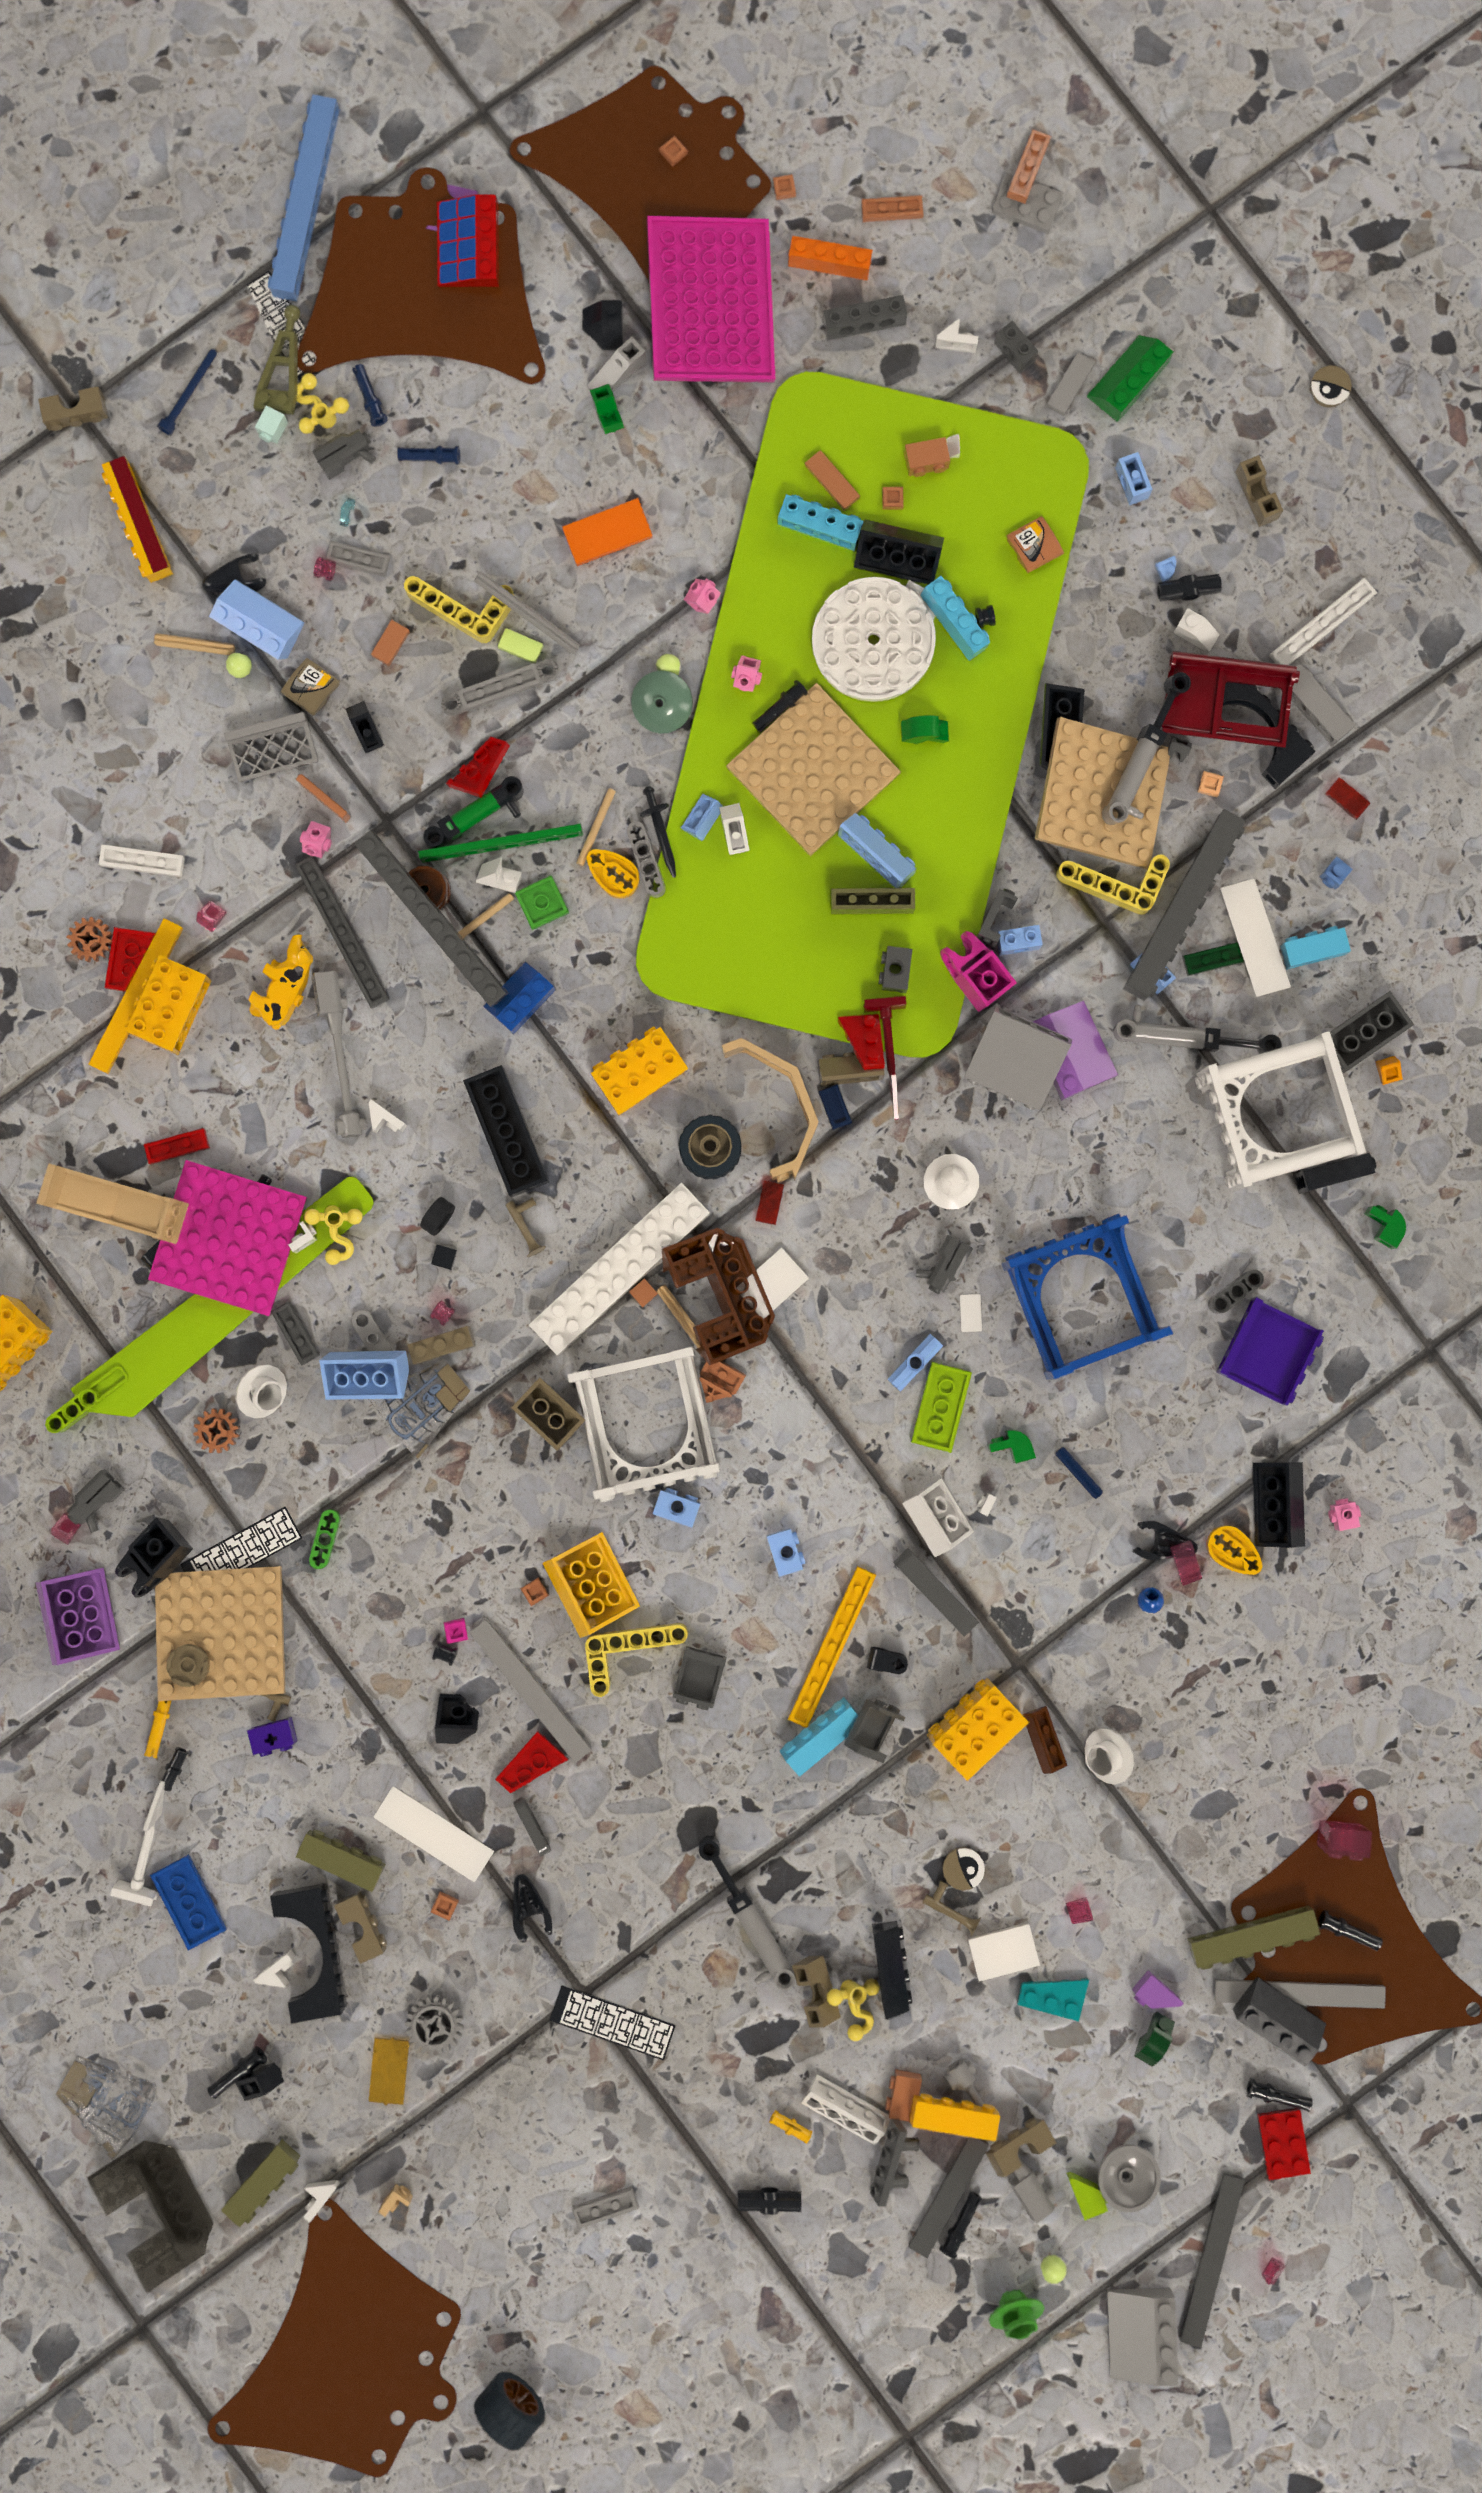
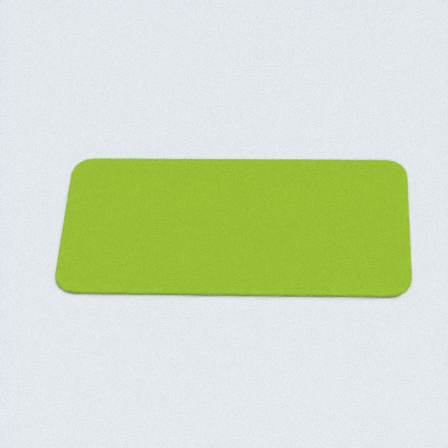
(757, 925)

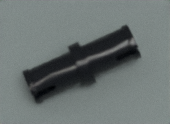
(173, 1768)

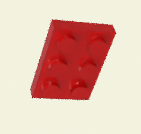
(1283, 2143)

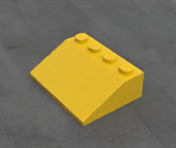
(591, 1585)

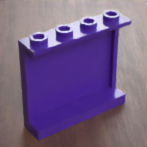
(1270, 1352)

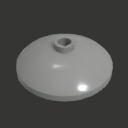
(1139, 2185)

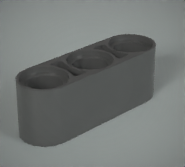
(1245, 1290)

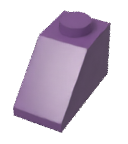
(1154, 1993)

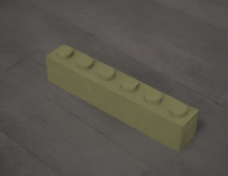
(1253, 1937)

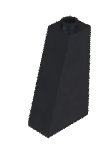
(1335, 1173)

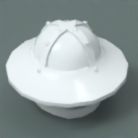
(951, 1181)
(261, 1391)
(1109, 1756)

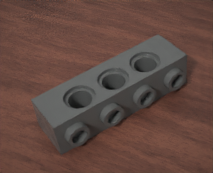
(864, 317)

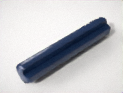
(1079, 1473)

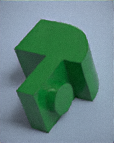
(606, 409)
(923, 729)
(1392, 1227)
(1019, 1445)

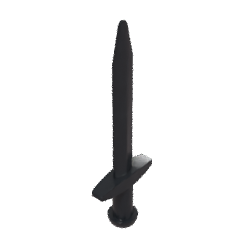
(654, 811)

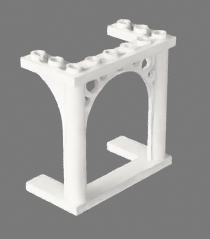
(1214, 1079)
(606, 1478)

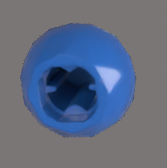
(1150, 1600)

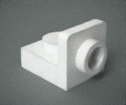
(302, 1241)

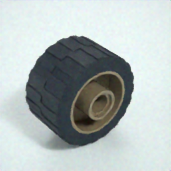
(710, 1147)

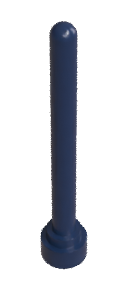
(167, 424)

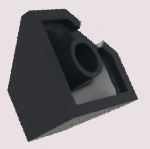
(604, 323)
(455, 1719)

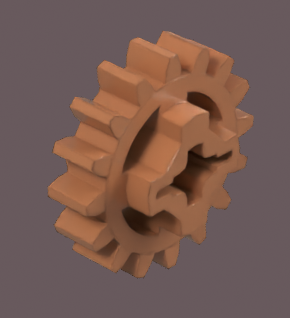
(90, 931)
(214, 1438)

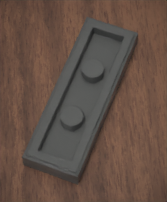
(295, 1333)

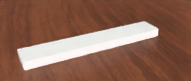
(1323, 623)

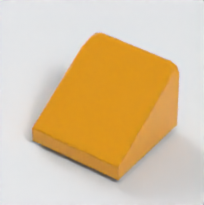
(1389, 1070)

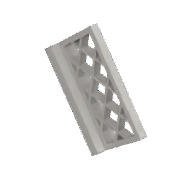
(266, 729)

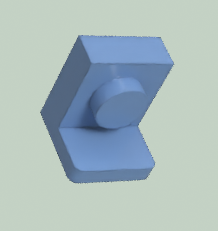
(1335, 873)

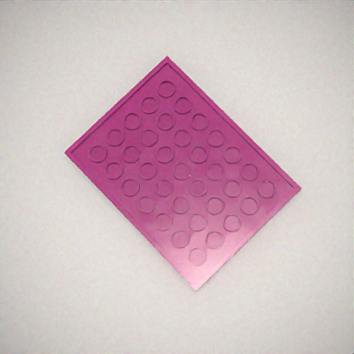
(711, 299)

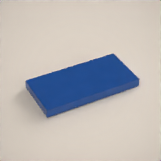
(188, 1902)

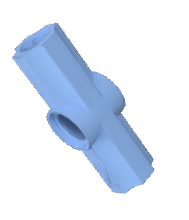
(905, 1372)

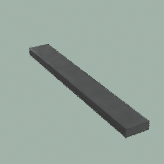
(342, 932)
(1211, 2260)

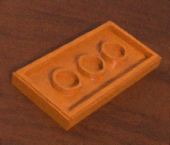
(607, 532)

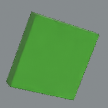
(541, 902)

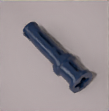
(372, 403)
(436, 454)

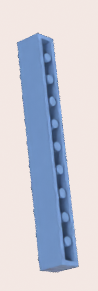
(304, 198)

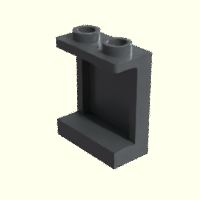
(986, 936)
(699, 1678)
(872, 1728)

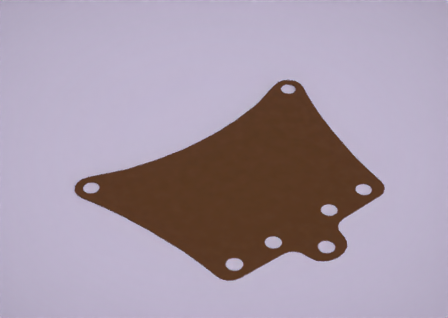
(615, 164)
(385, 296)
(1418, 1984)
(346, 2357)

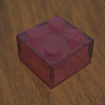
(1344, 1839)

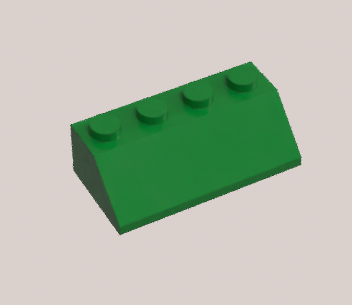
(1130, 376)

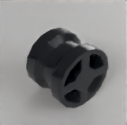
(985, 616)

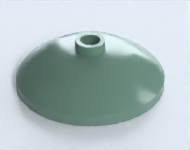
(675, 697)

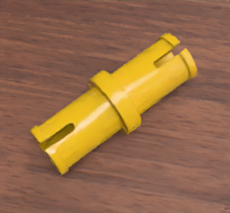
(790, 2126)

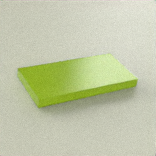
(941, 1407)

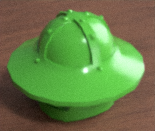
(1016, 2314)

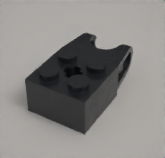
(153, 1555)

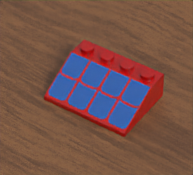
(468, 241)

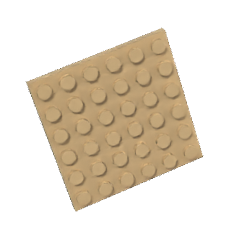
(813, 769)
(1079, 785)
(234, 1620)

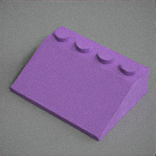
(1087, 1058)
(77, 1616)

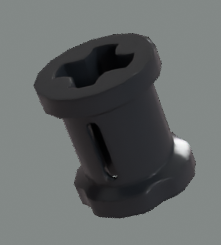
(445, 1653)

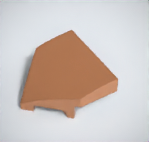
(720, 1380)

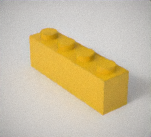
(954, 2117)

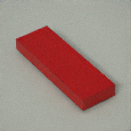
(176, 1146)

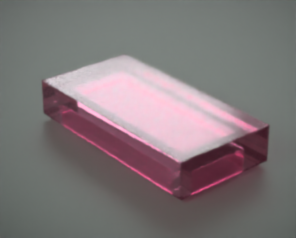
(1186, 1563)

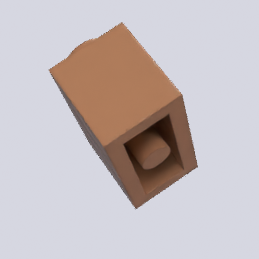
(927, 457)
(904, 2087)

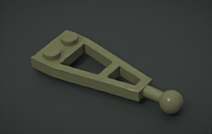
(276, 399)

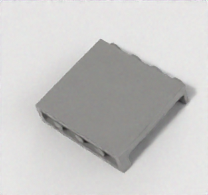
(1018, 1058)

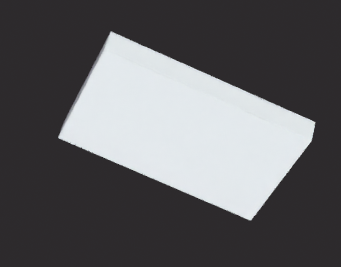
(779, 1278)
(1003, 1951)

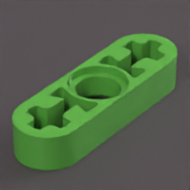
(325, 1555)

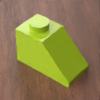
(1088, 2196)

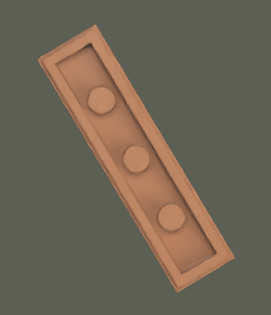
(1028, 166)

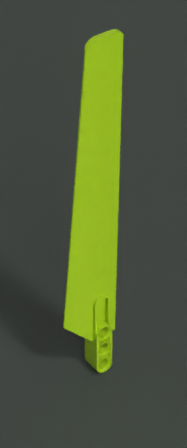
(190, 1331)

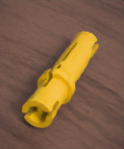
(160, 1717)

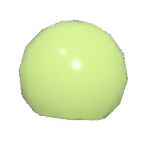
(669, 663)
(238, 665)
(1053, 2269)

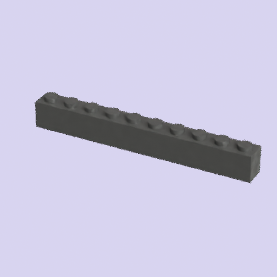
(1184, 905)
(431, 918)

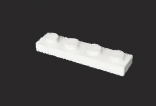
(141, 861)

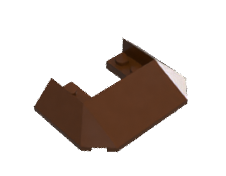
(726, 1266)

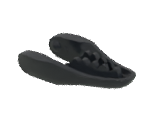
(226, 574)
(1164, 1540)
(525, 1904)

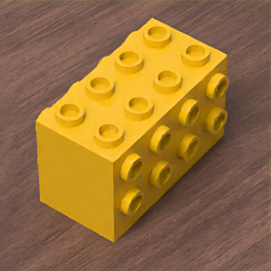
(167, 1005)
(638, 1070)
(19, 1336)
(976, 1728)

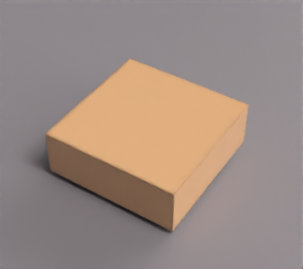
(1210, 784)

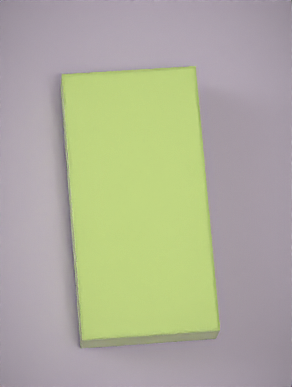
(520, 646)

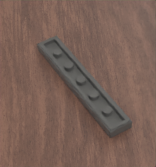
(948, 2196)

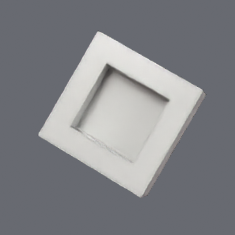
(986, 1503)

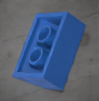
(526, 994)

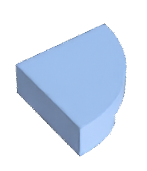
(1166, 568)

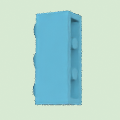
(1315, 947)

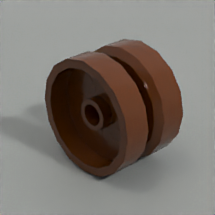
(438, 884)

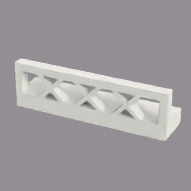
(848, 2108)

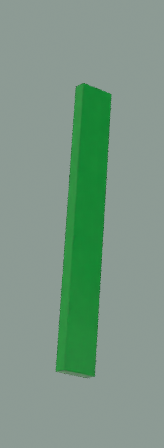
(500, 843)

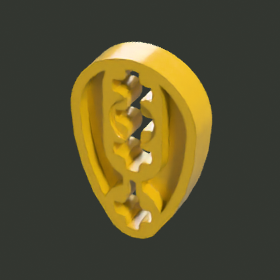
(622, 865)
(1238, 1539)

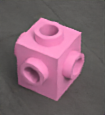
(702, 595)
(747, 674)
(316, 839)
(1347, 1521)

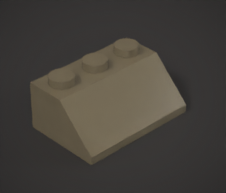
(845, 1070)
(548, 1414)

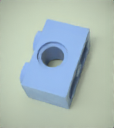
(1133, 478)
(1019, 940)
(664, 1509)
(790, 1564)

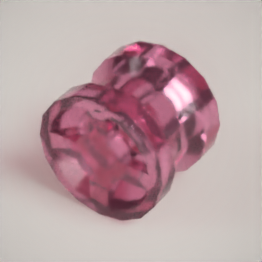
(324, 569)
(442, 1313)

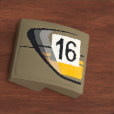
(310, 686)

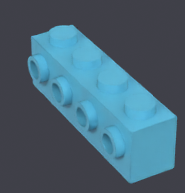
(820, 522)
(955, 618)
(820, 1737)

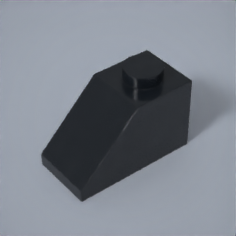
(364, 727)
(260, 2082)

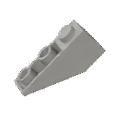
(620, 366)

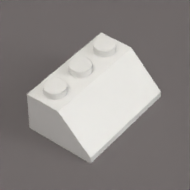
(938, 1518)

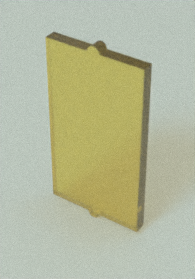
(389, 2071)

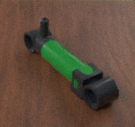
(456, 824)

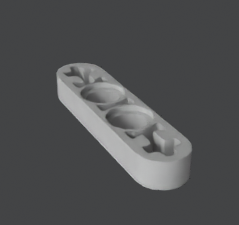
(643, 860)

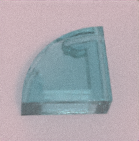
(345, 511)

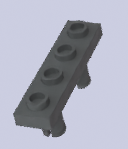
(890, 2155)

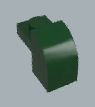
(1156, 2041)

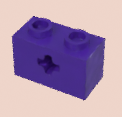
(260, 1734)

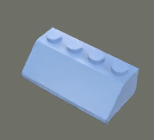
(257, 620)
(876, 850)
(364, 1375)

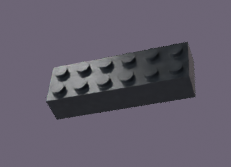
(506, 1131)

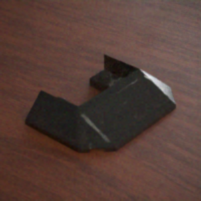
(174, 2200)

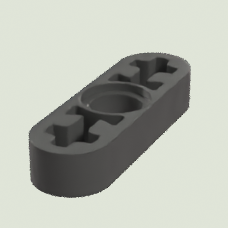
(532, 1826)

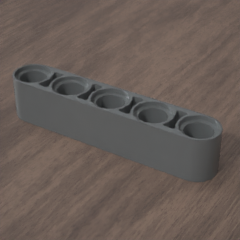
(936, 1592)

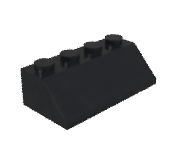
(898, 552)
(1058, 702)
(1279, 1504)
(891, 1969)
(1280, 2021)

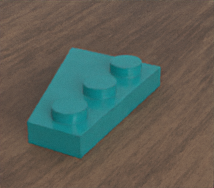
(1057, 1998)

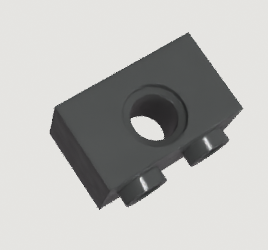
(1016, 347)
(901, 958)

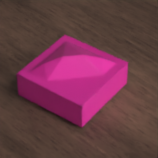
(455, 1630)

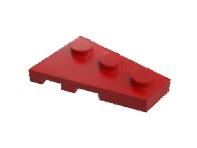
(480, 770)
(125, 957)
(865, 1038)
(532, 1761)

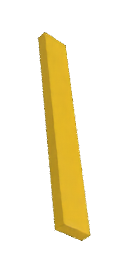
(116, 1034)
(832, 1647)

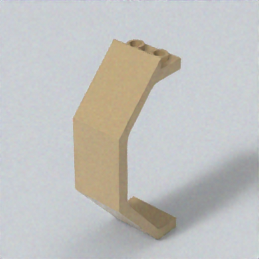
(743, 1046)
(112, 1203)

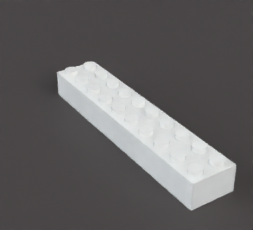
(619, 1269)

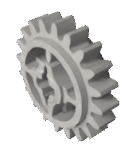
(426, 2022)

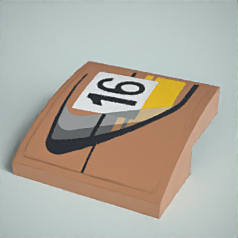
(1035, 544)

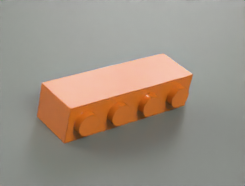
(830, 258)

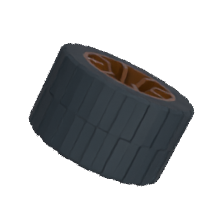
(509, 2411)

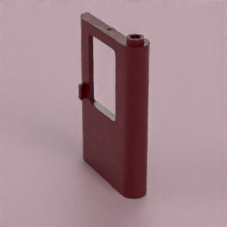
(1200, 708)

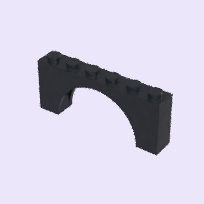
(1284, 760)
(311, 1908)

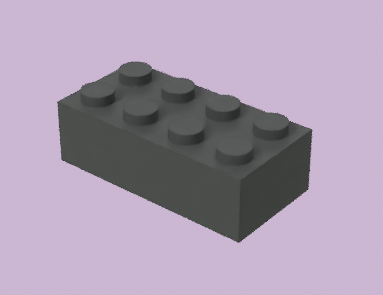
(1369, 1030)

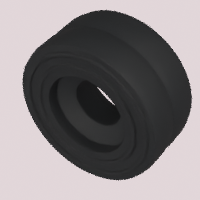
(437, 1216)

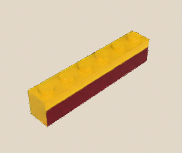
(137, 519)

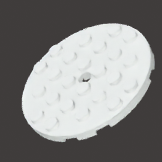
(881, 609)

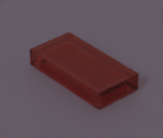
(1347, 798)
(769, 1203)

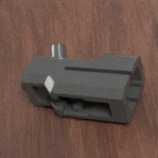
(341, 451)
(937, 1275)
(92, 1497)

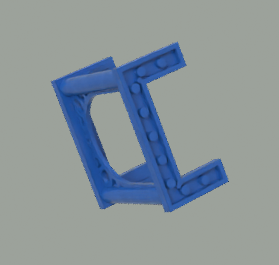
(1114, 1237)

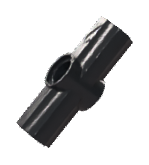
(1189, 587)
(769, 2201)

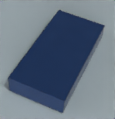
(834, 1107)

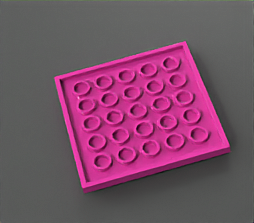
(230, 1239)

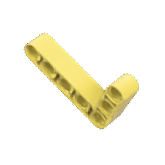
(459, 612)
(1116, 886)
(627, 1645)

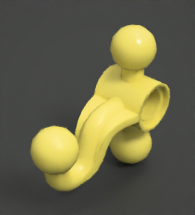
(306, 424)
(353, 1216)
(855, 1995)

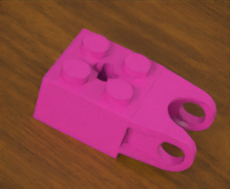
(974, 968)

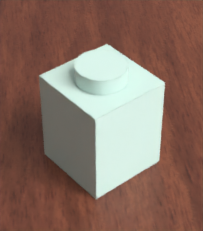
(271, 425)

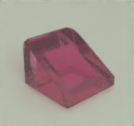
(210, 916)
(65, 1529)
(1079, 1911)
(1273, 2271)

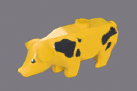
(286, 985)

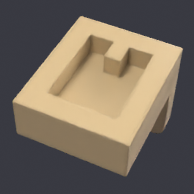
(395, 2196)

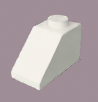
(1197, 630)
(734, 828)

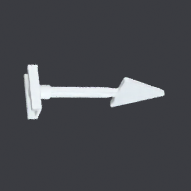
(135, 1891)

